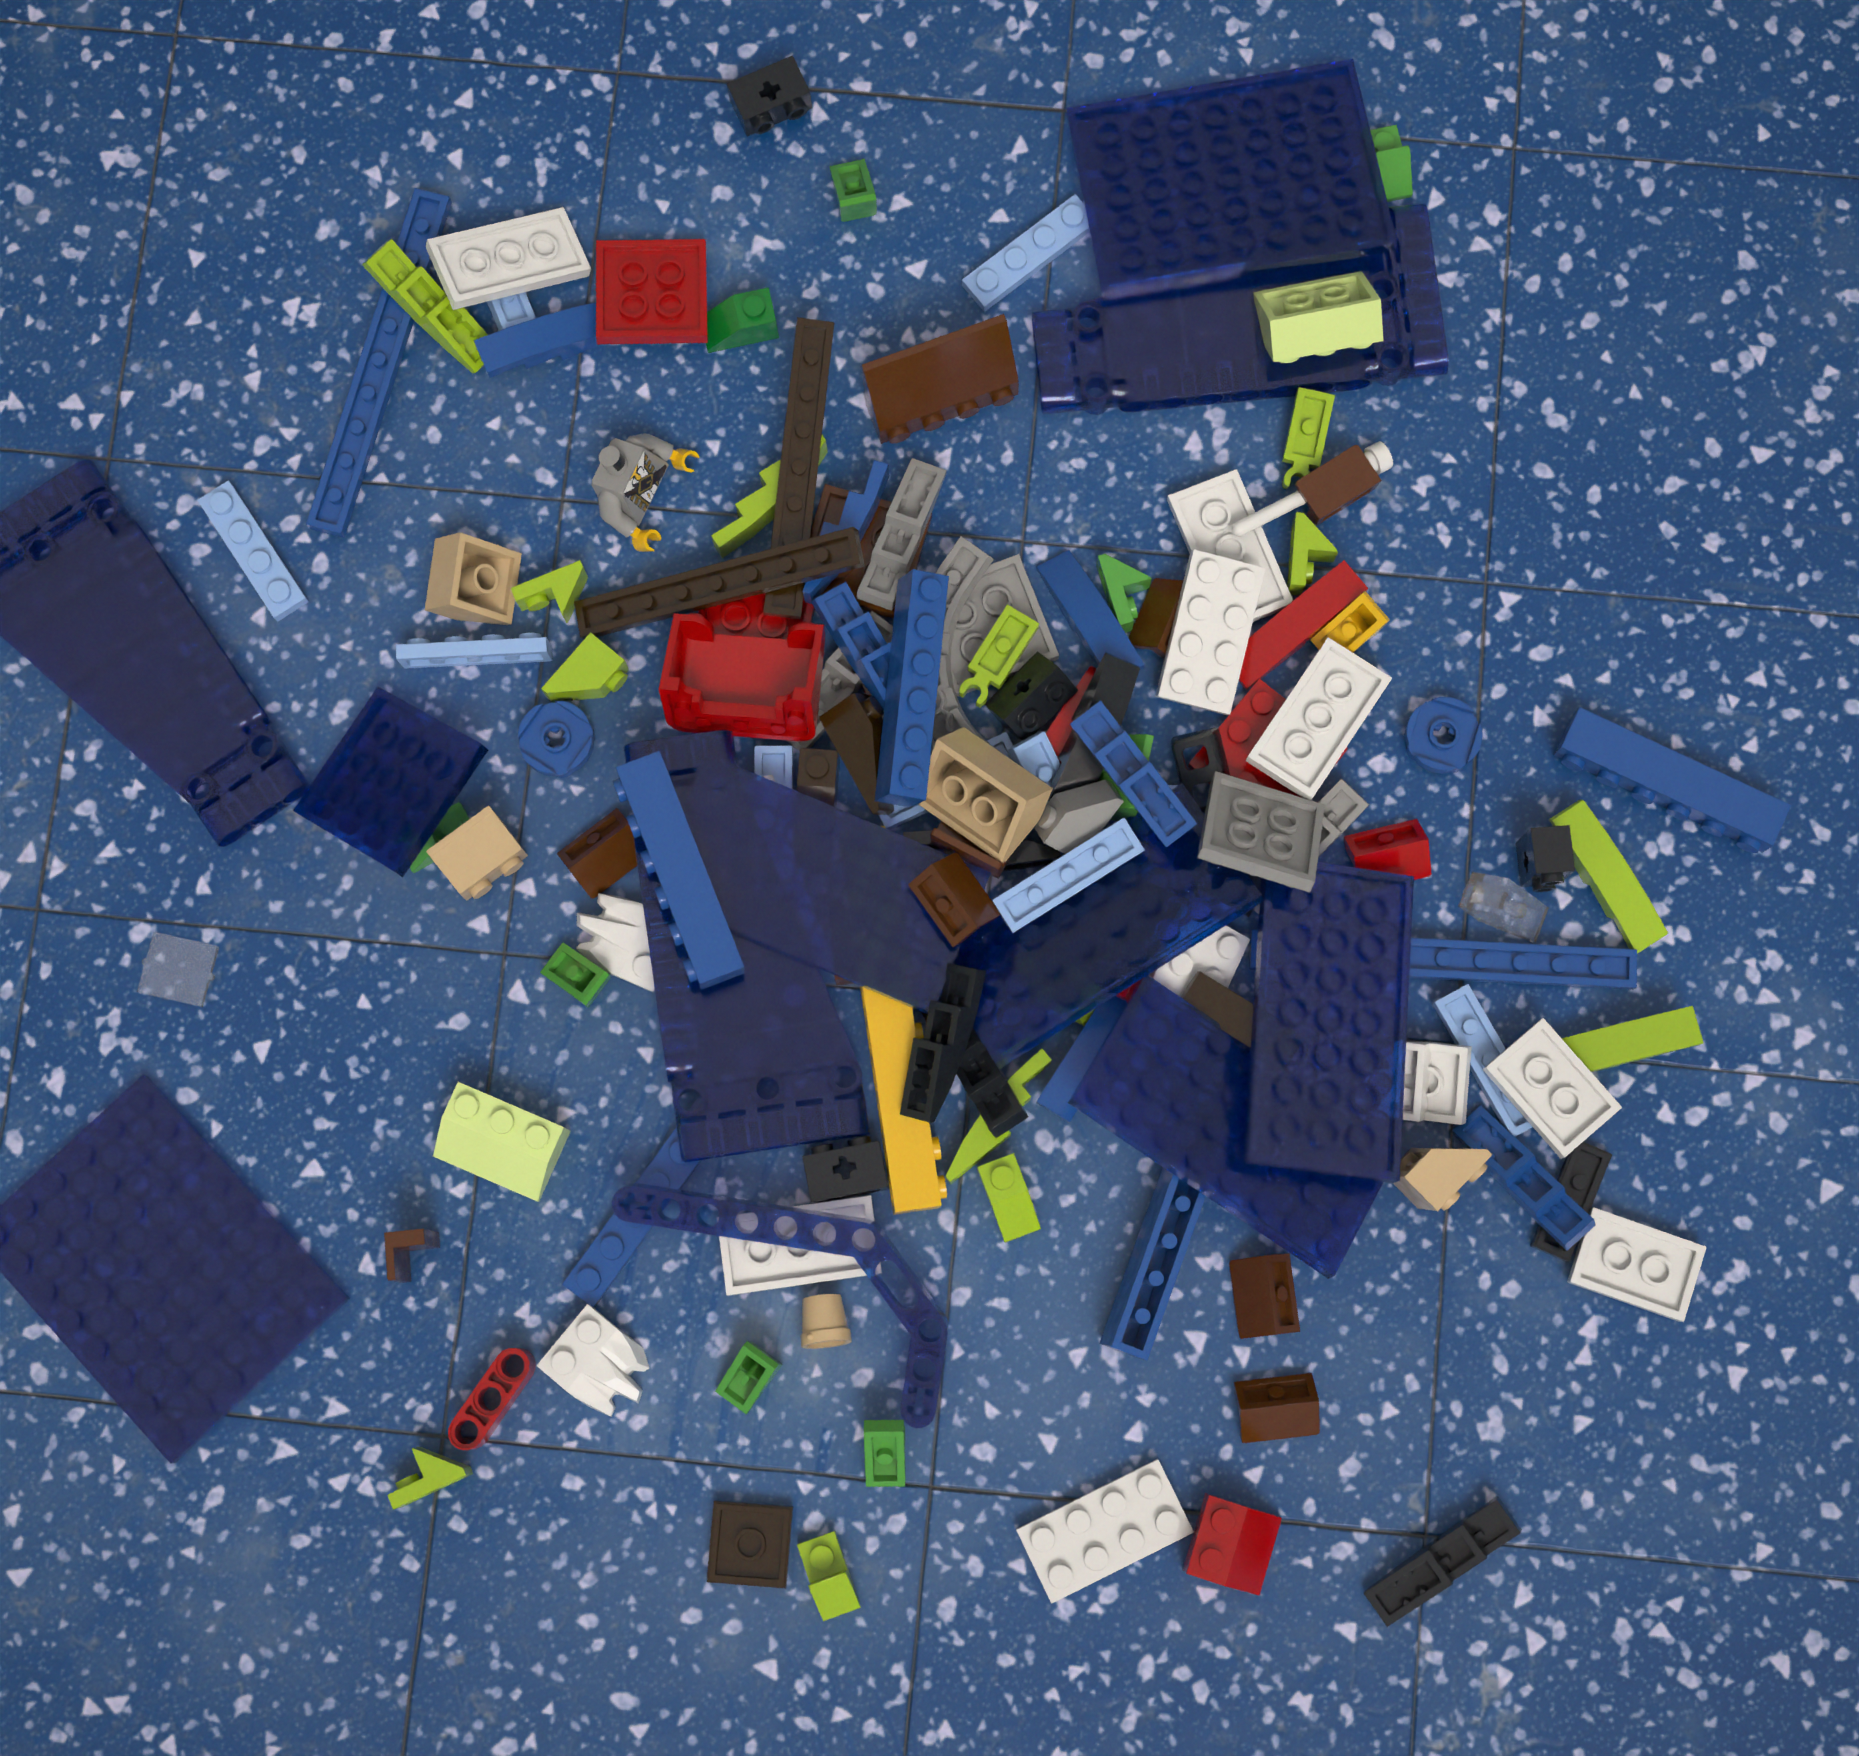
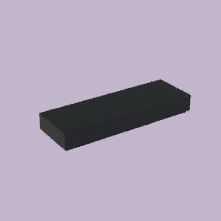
(1581, 1179)

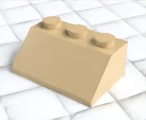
(983, 793)

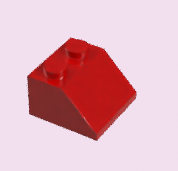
(1231, 1544)

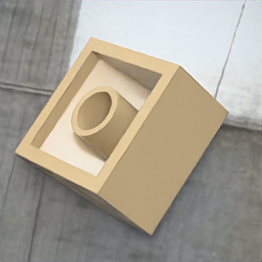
(472, 580)
(478, 854)

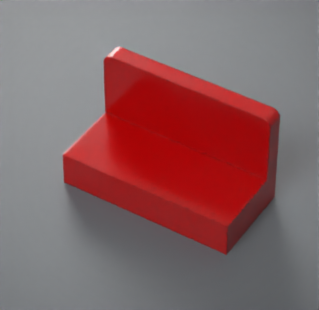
(1392, 849)

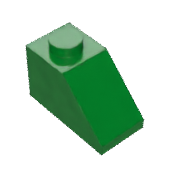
(741, 321)

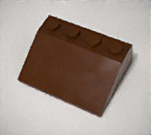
(940, 380)

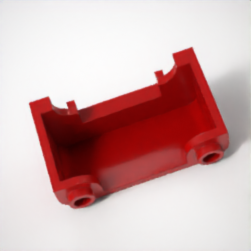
(742, 681)

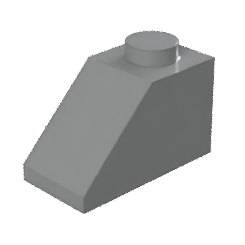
(1077, 815)

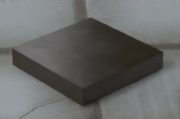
(750, 1544)

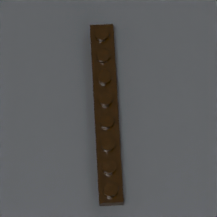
(800, 451)
(720, 583)

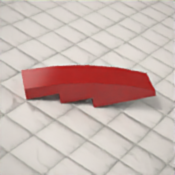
(1299, 622)

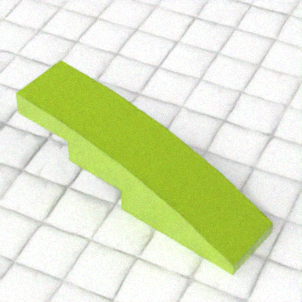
(426, 303)
(754, 510)
(1610, 878)
(1636, 1039)
(980, 1140)

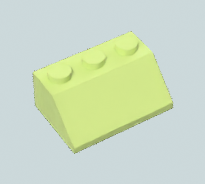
(1319, 317)
(499, 1141)

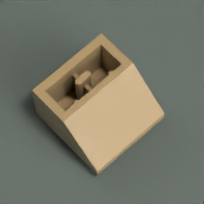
(1435, 1175)

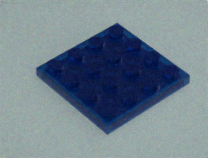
(390, 781)

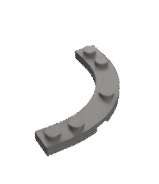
(965, 568)

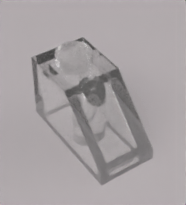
(1503, 905)

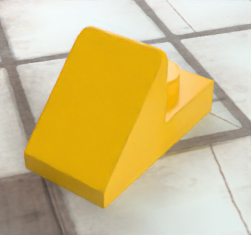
(1354, 624)

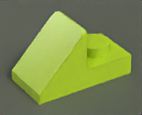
(1306, 545)
(561, 584)
(437, 1473)
(828, 1576)

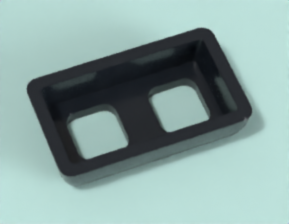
(1217, 759)

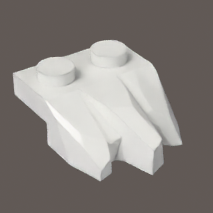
(618, 940)
(1436, 1082)
(595, 1361)

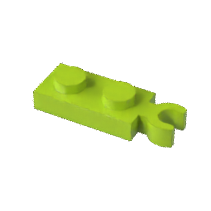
(1307, 432)
(999, 652)

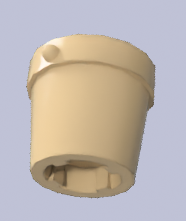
(824, 1322)

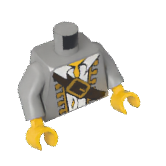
(629, 479)

